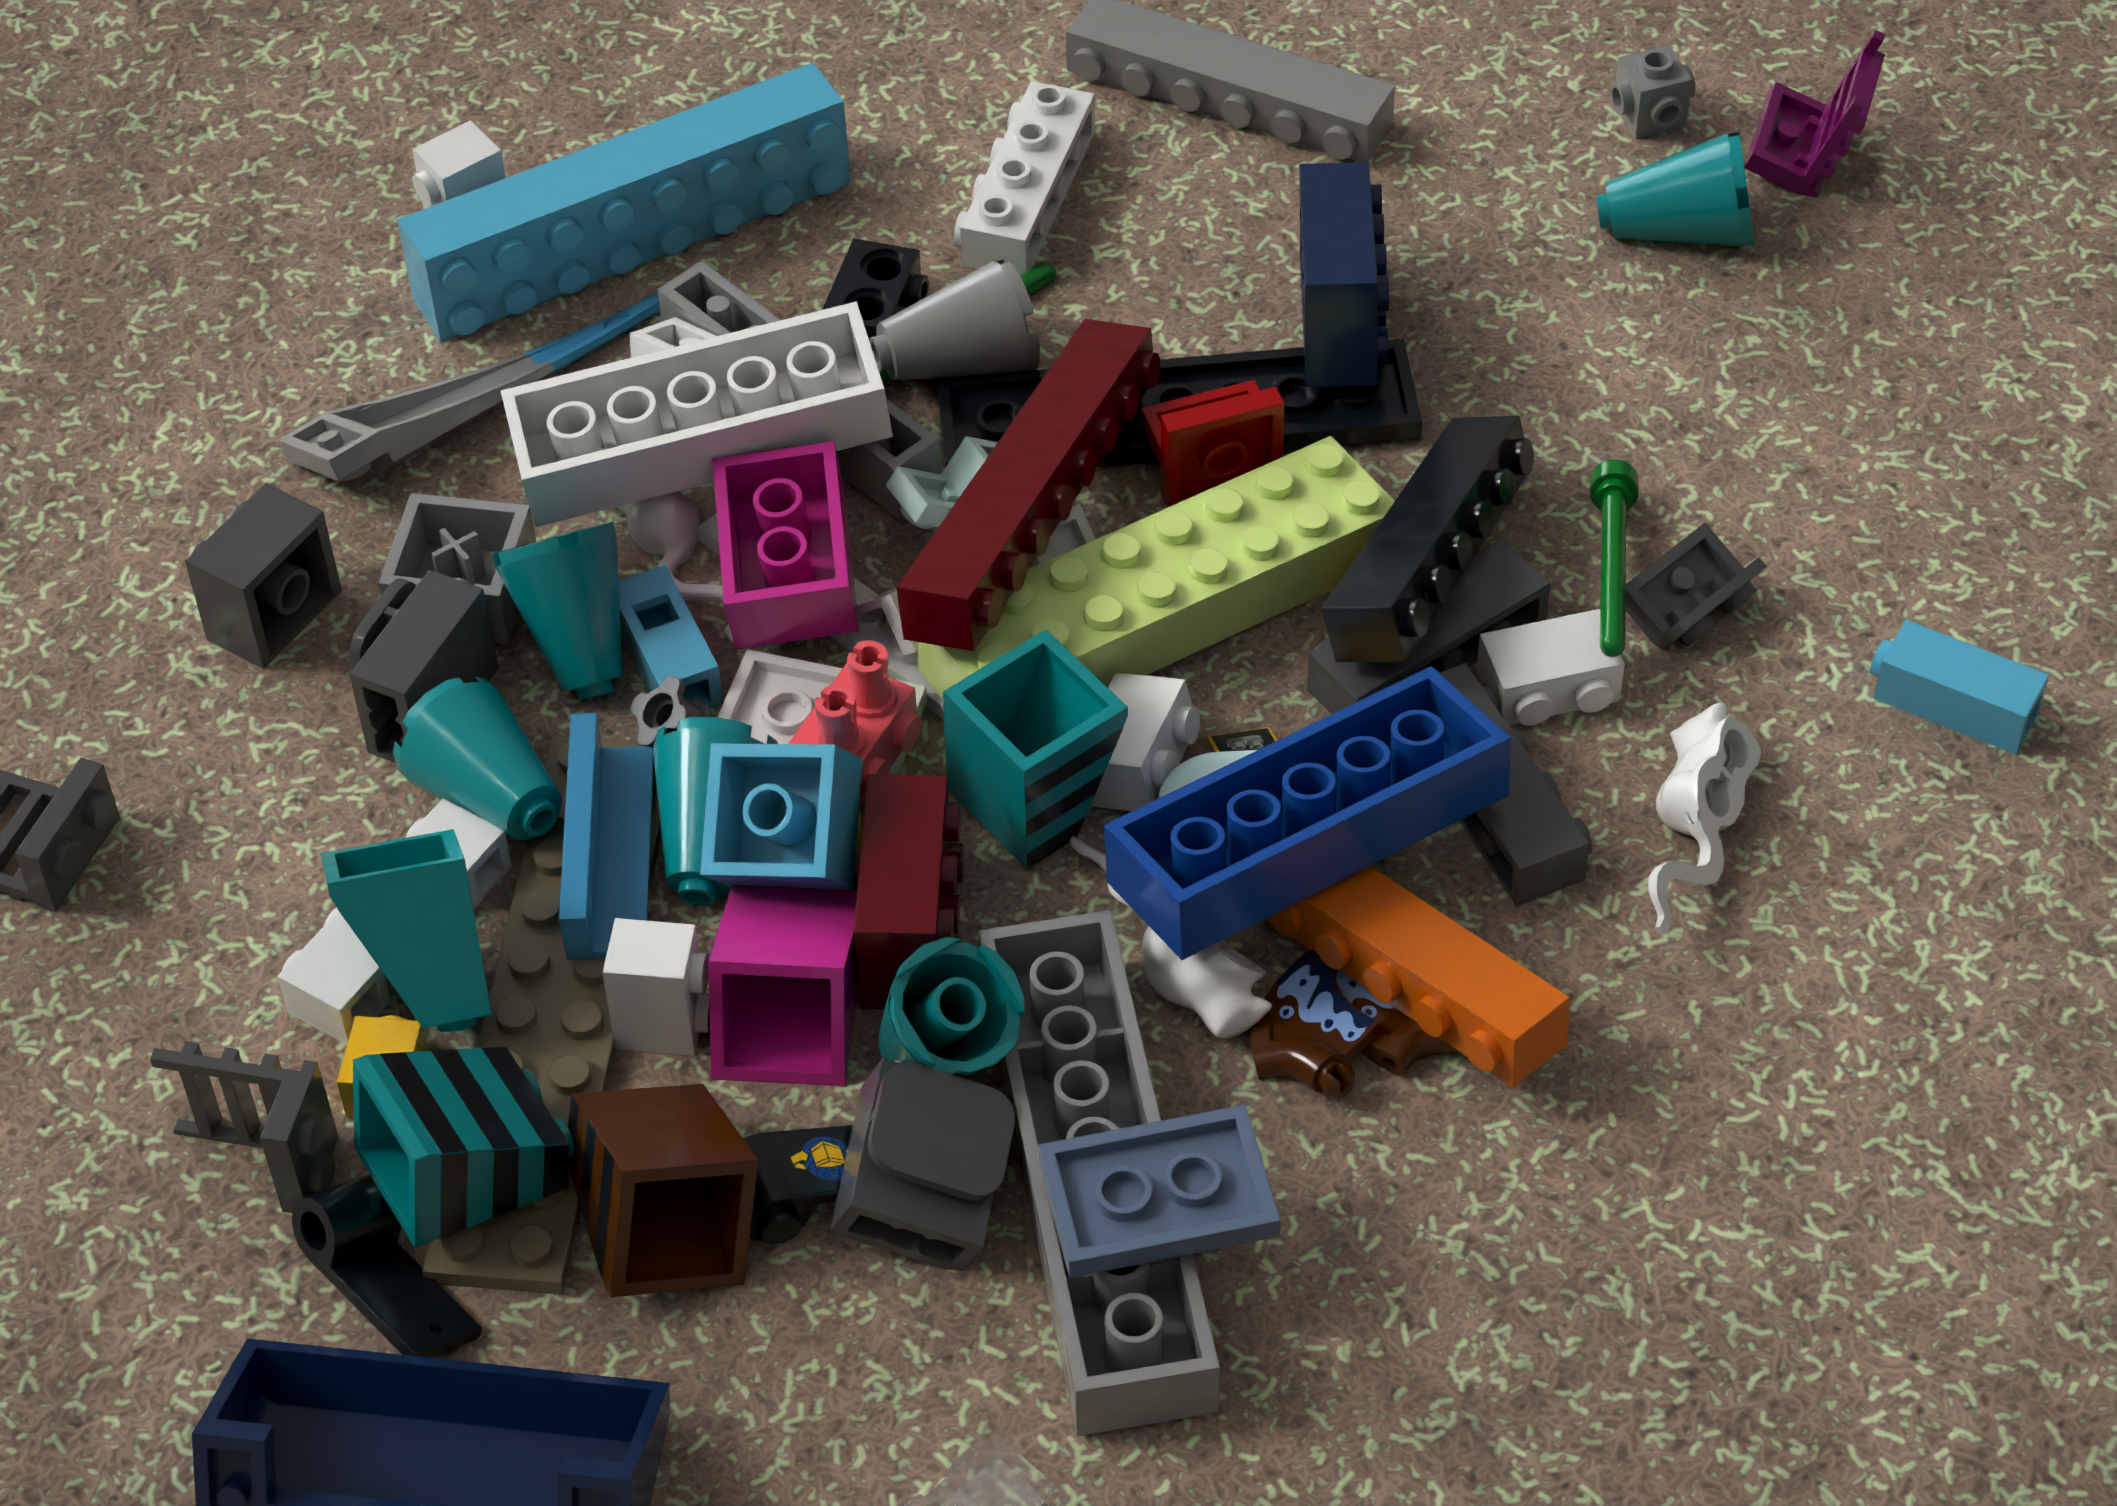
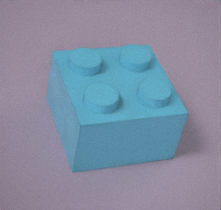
(781, 815)

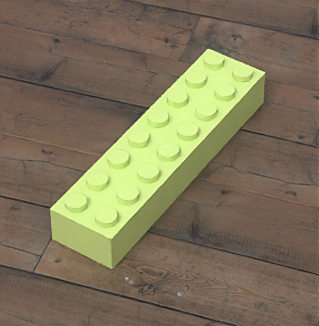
(1189, 570)

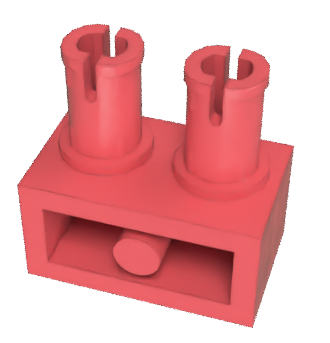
(865, 713)

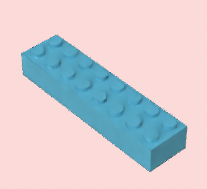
(625, 201)

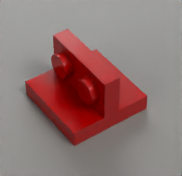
(1213, 437)

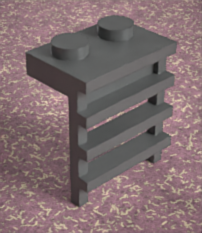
(54, 832)
(299, 1123)

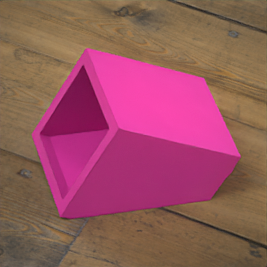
(783, 986)

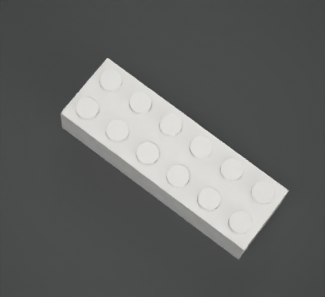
(665, 414)

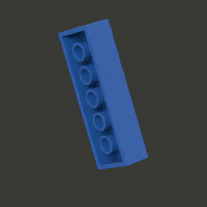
(1306, 811)

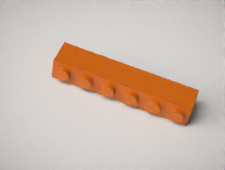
(1433, 972)

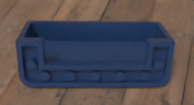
(423, 1432)

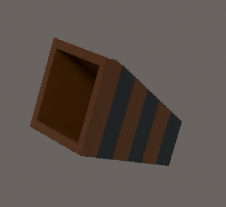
(662, 1188)

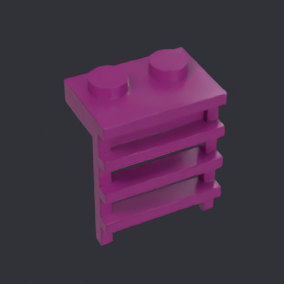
(1802, 138)

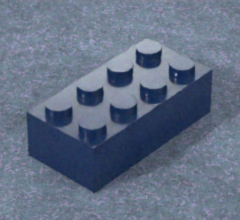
(1342, 275)

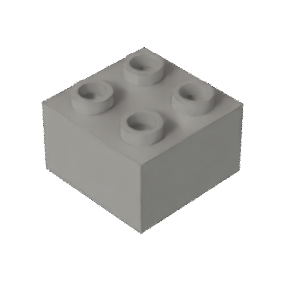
(459, 541)

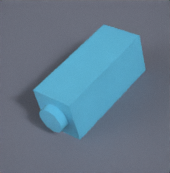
(666, 637)
(1959, 686)

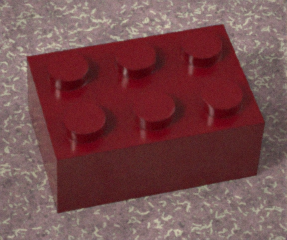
(904, 876)

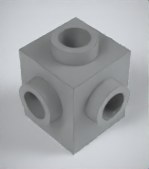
(1652, 91)

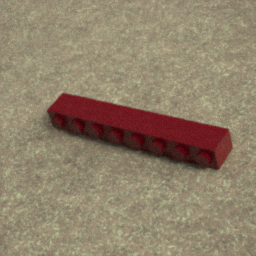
(1027, 486)

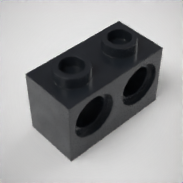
(880, 280)

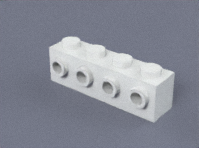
(1026, 177)

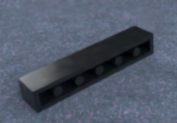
(1427, 539)

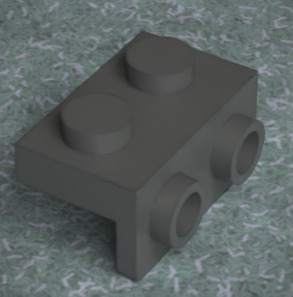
(1686, 585)

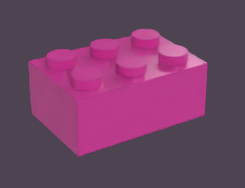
(784, 545)

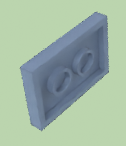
(1158, 1191)

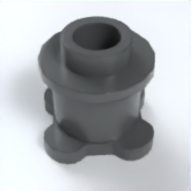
(664, 707)

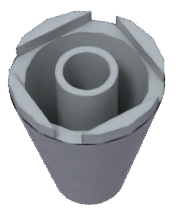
(961, 329)

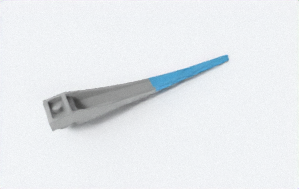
(397, 427)

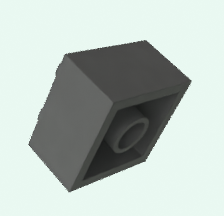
(263, 575)

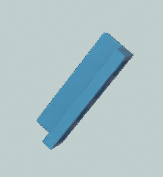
(604, 838)

